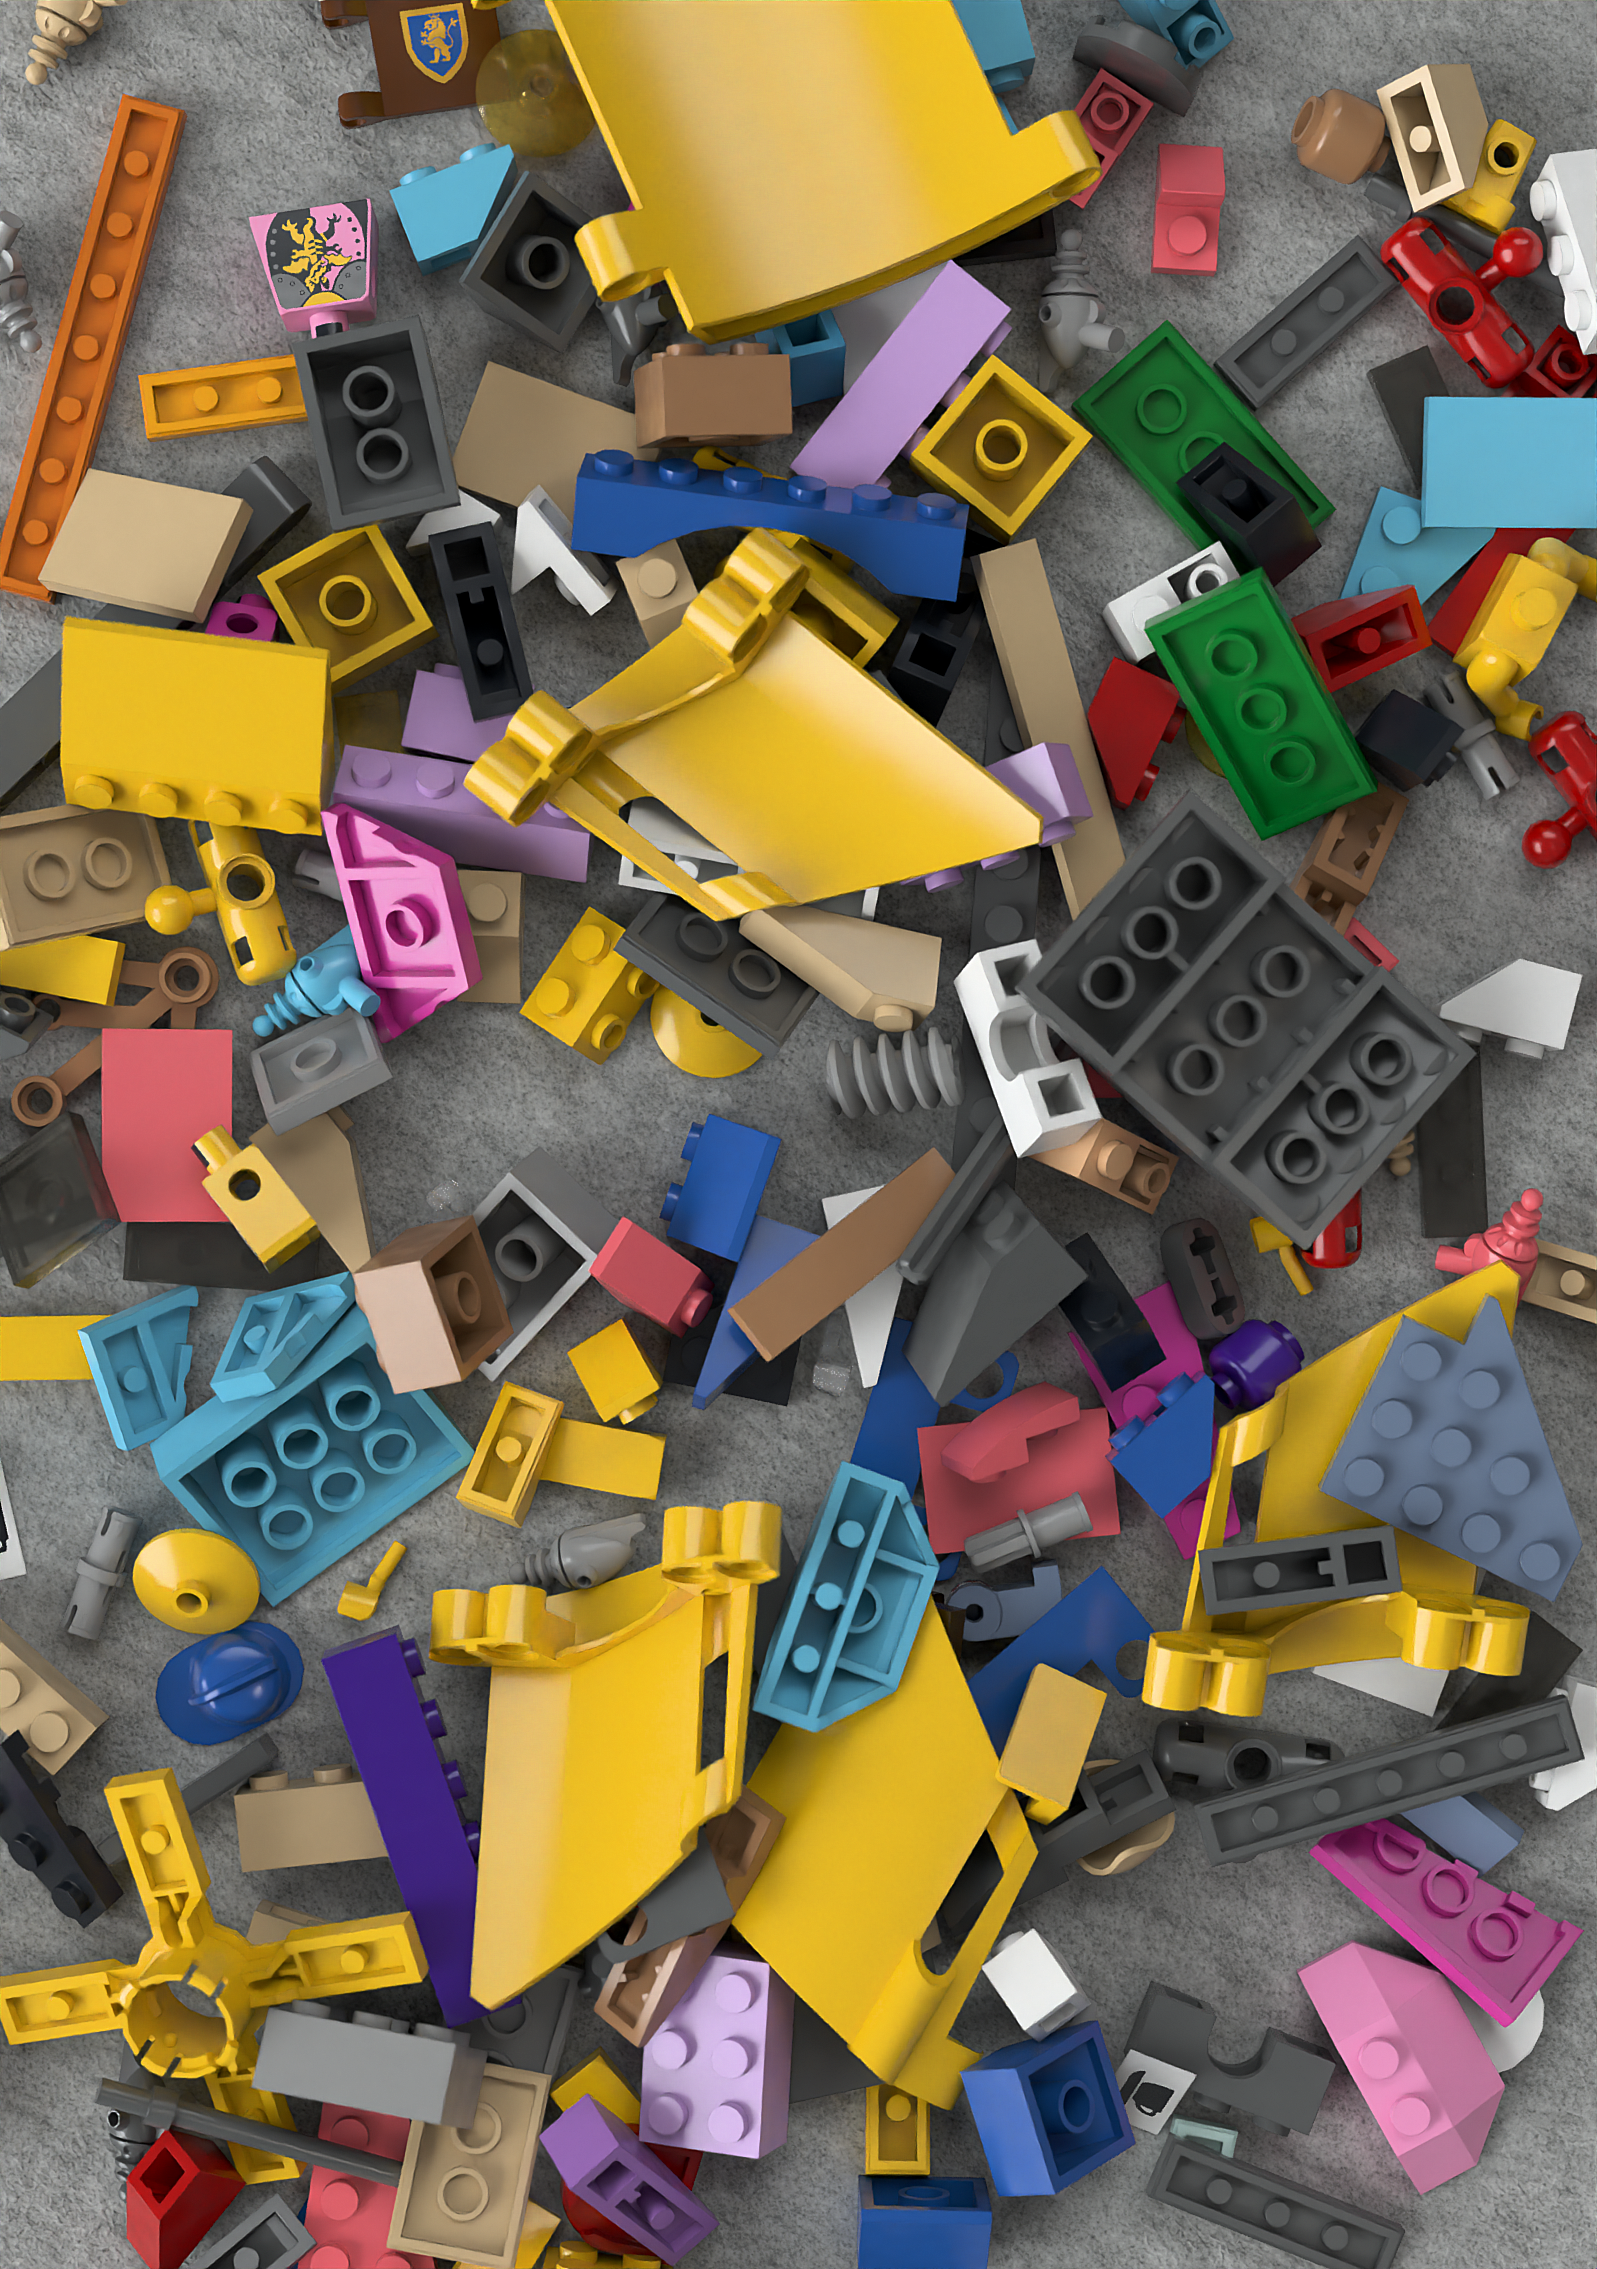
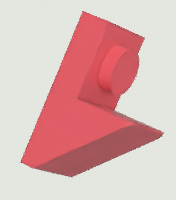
(1187, 209)

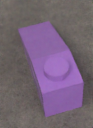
(626, 2180)

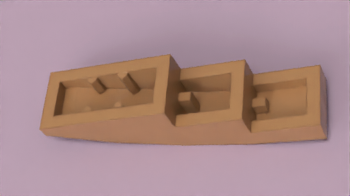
(1348, 855)
(842, 1258)
(649, 1986)

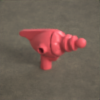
(1509, 1241)

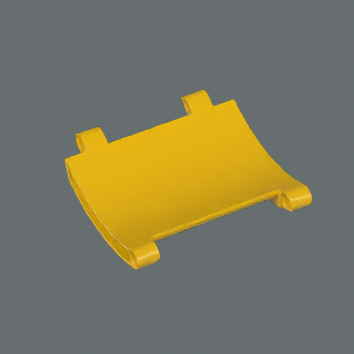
(799, 151)

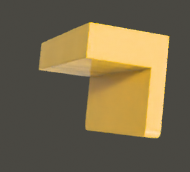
(1050, 1741)

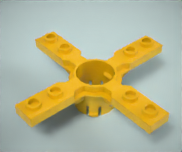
(137, 1998)

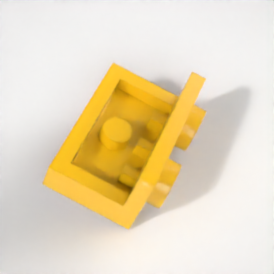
(590, 990)

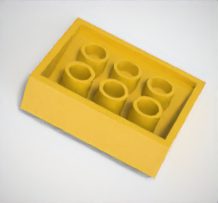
(196, 726)

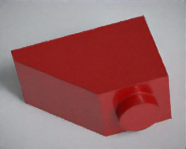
(1363, 633)

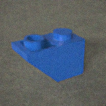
(1171, 1447)

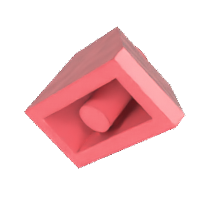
(653, 1279)

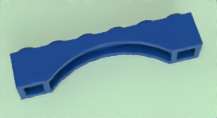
(901, 540)

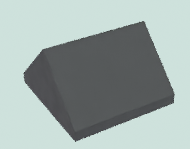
(531, 266)

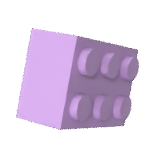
(722, 2060)

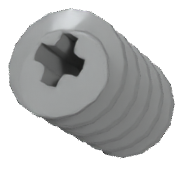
(895, 1075)

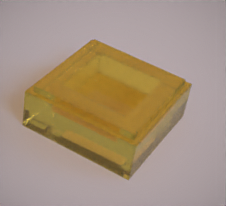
(370, 721)

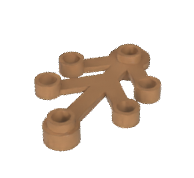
(163, 998)

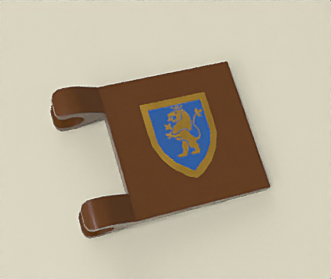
(422, 54)

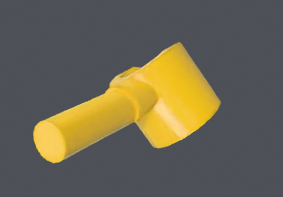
(1269, 1238)
(362, 1601)

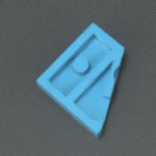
(1401, 552)

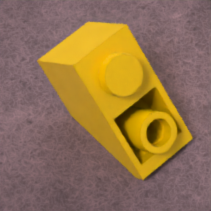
(617, 1372)

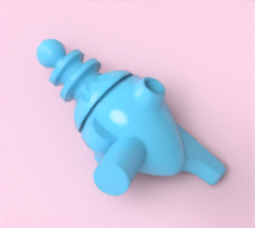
(320, 985)

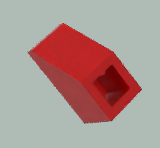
(1126, 725)
(177, 2197)

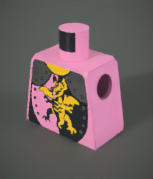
(321, 265)

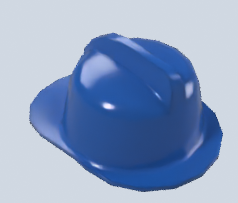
(229, 1683)

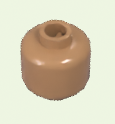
(1340, 136)

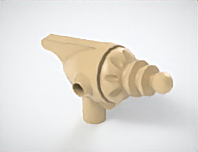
(62, 25)

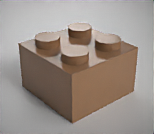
(713, 399)
(432, 1305)

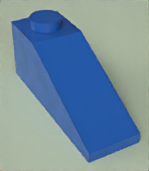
(731, 1351)

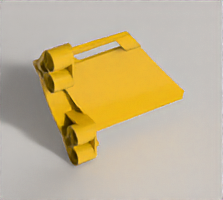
(1429, 1624)
(602, 1734)
(866, 1855)

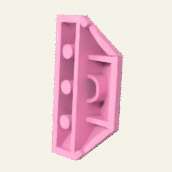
(1408, 2057)

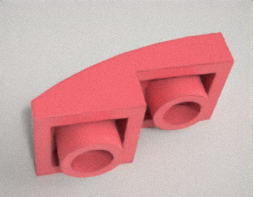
(1110, 118)
(999, 1434)

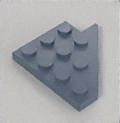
(1459, 1454)

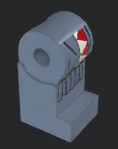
(1008, 1607)

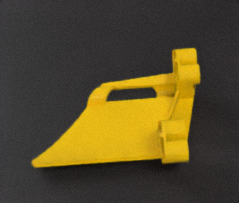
(763, 751)

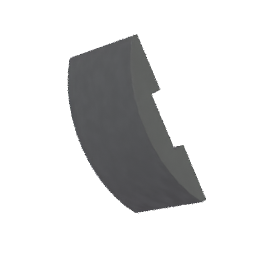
(1243, 1022)

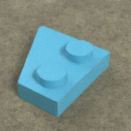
(278, 1333)
(142, 1365)

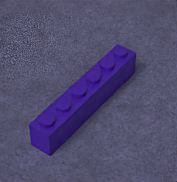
(415, 1803)

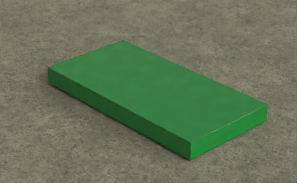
(1166, 414)
(1261, 704)

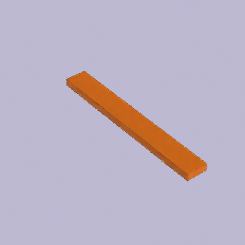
(90, 337)

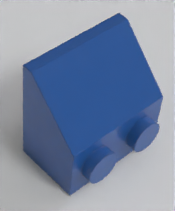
(721, 1186)
(1048, 2110)
(923, 2222)

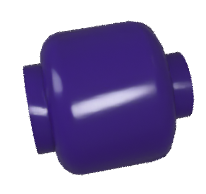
(1254, 1363)

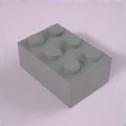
(371, 2064)

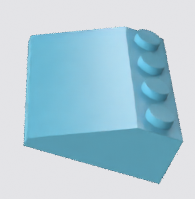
(312, 1462)

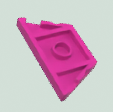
(402, 918)

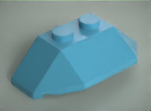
(849, 1604)

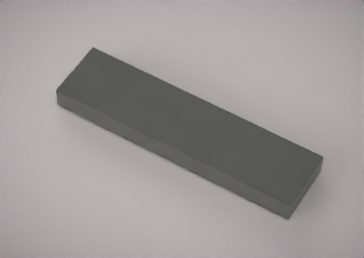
(1271, 2208)

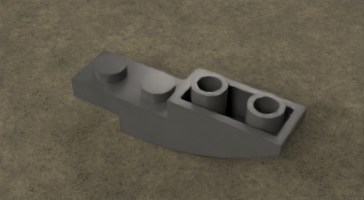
(1098, 1814)

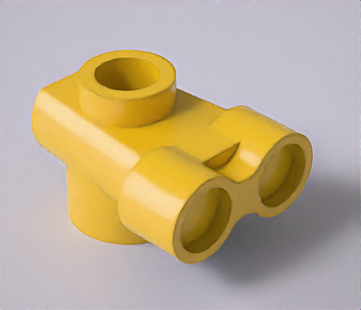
(1490, 197)

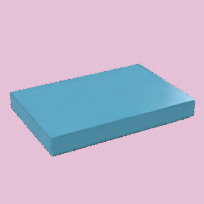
(1509, 462)

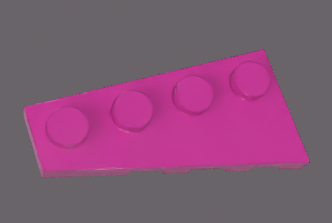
(1140, 1399)
(1465, 1927)

